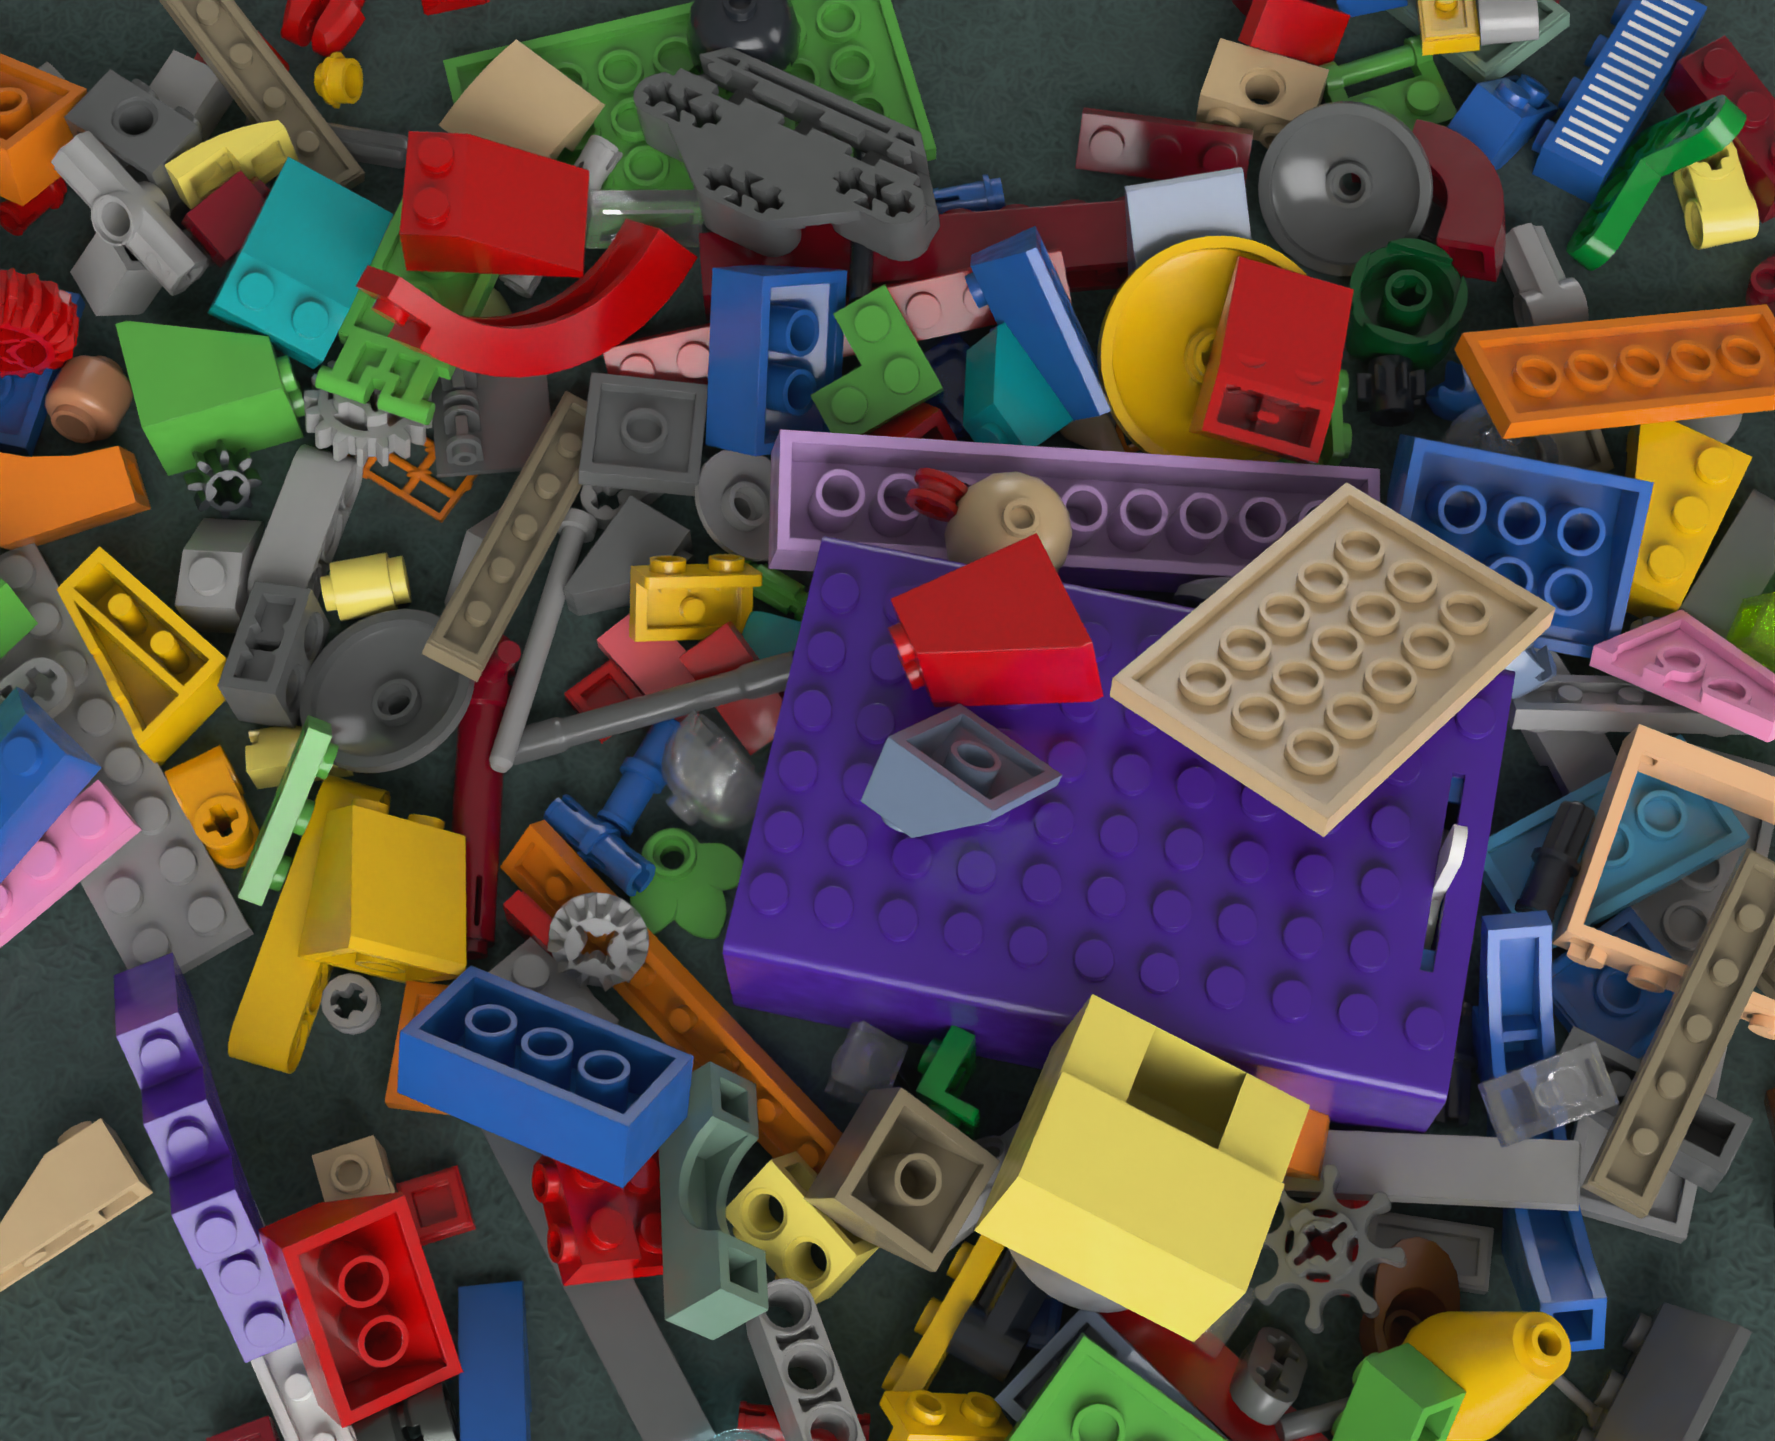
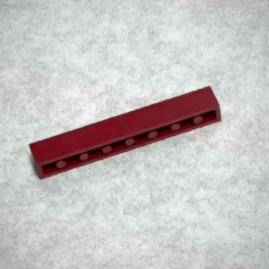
(1087, 233)

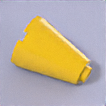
(1496, 1359)

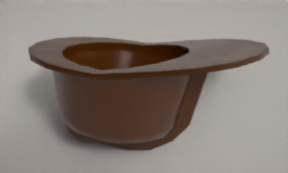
(1409, 1294)

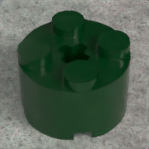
(1405, 303)

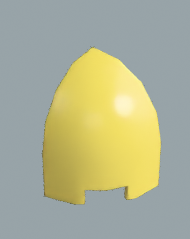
(271, 753)

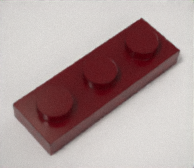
(1158, 145)

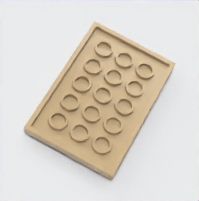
(1332, 657)

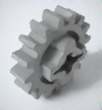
(359, 427)

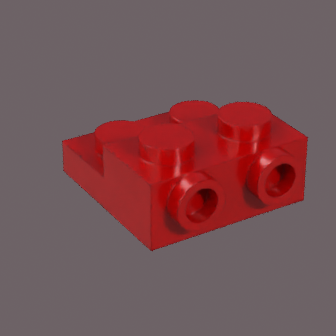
(599, 1227)

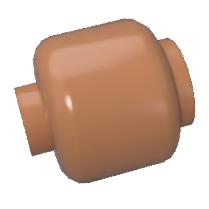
(88, 398)

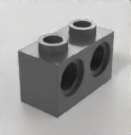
(273, 653)

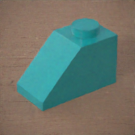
(1008, 395)

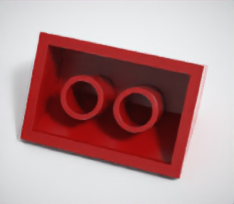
(360, 1303)

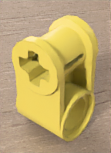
(1716, 200)

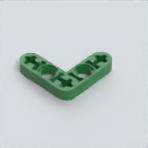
(1651, 155)

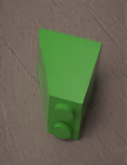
(209, 388)

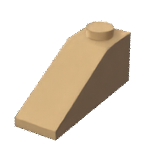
(68, 1197)

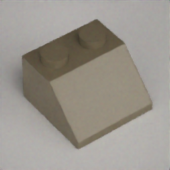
(902, 1178)

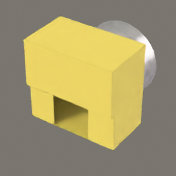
(1142, 1173)

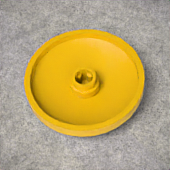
(1161, 340)

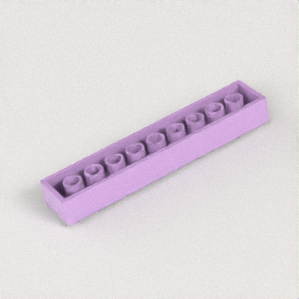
(1131, 515)

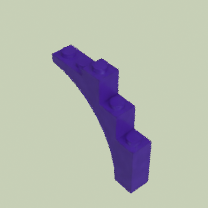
(192, 1139)

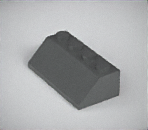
(1669, 1379)

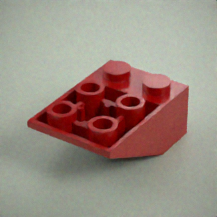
(1274, 362)

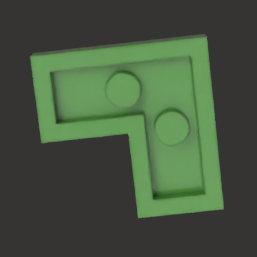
(892, 371)

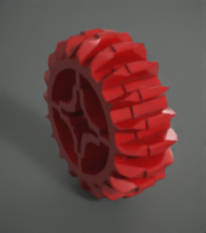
(35, 324)

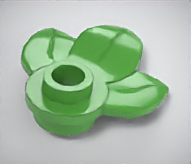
(691, 892)

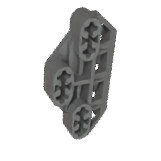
(771, 181)

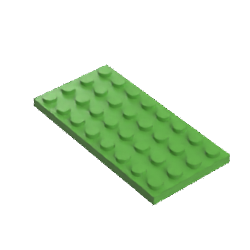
(843, 48)

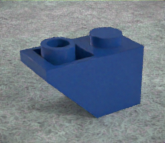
(1503, 116)

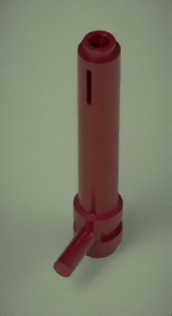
(480, 796)

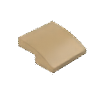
(524, 105)

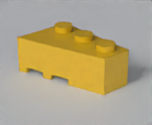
(1688, 500)
(147, 653)

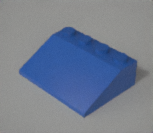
(1536, 522)

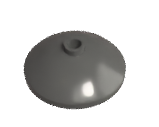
(1305, 193)
(371, 677)

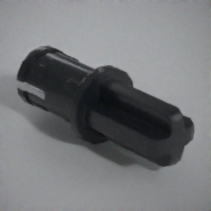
(1556, 859)
(1457, 1106)

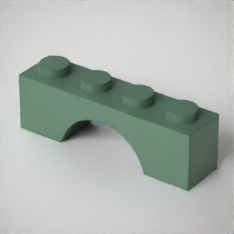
(707, 1273)

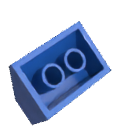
(1027, 295)
(770, 352)
(38, 775)

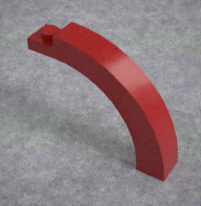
(576, 326)

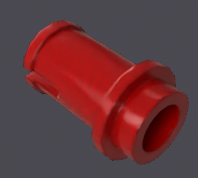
(18, 218)

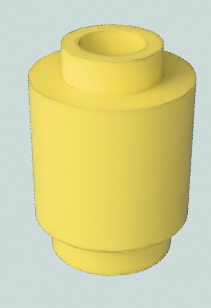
(366, 586)

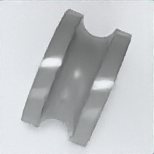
(344, 987)

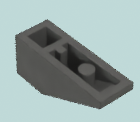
(1711, 1137)

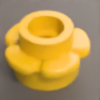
(339, 80)

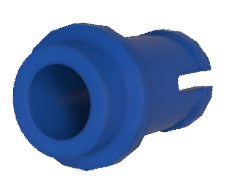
(974, 196)

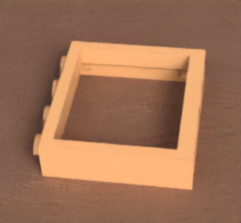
(1690, 770)

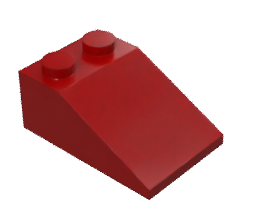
(491, 208)

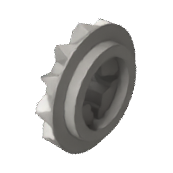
(600, 915)

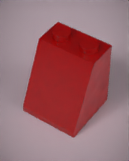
(996, 634)

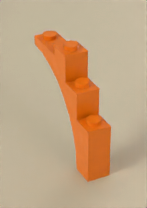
(66, 494)

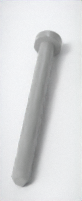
(575, 530)

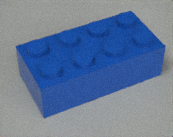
(545, 1075)

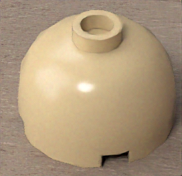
(1004, 512)

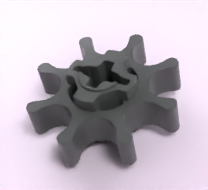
(1349, 1228)

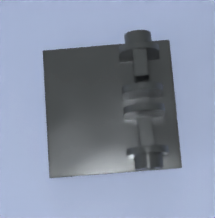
(487, 422)

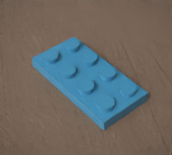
(1657, 843)

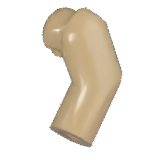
(1093, 433)

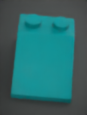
(301, 263)

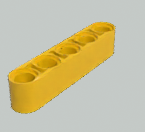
(283, 987)

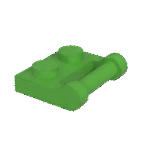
(1412, 99)

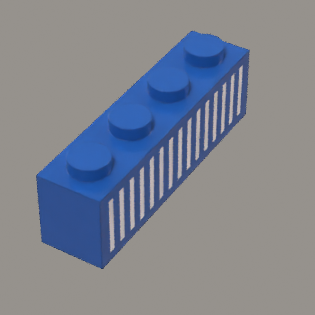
(1615, 94)

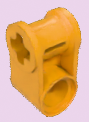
(212, 803)

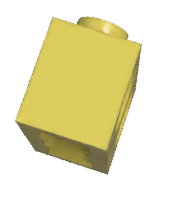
(790, 1242)

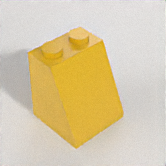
(388, 896)

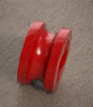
(936, 494)

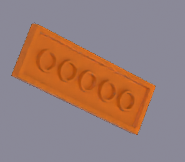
(1623, 370)

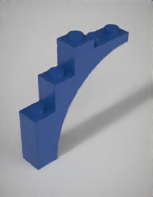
(1513, 1028)

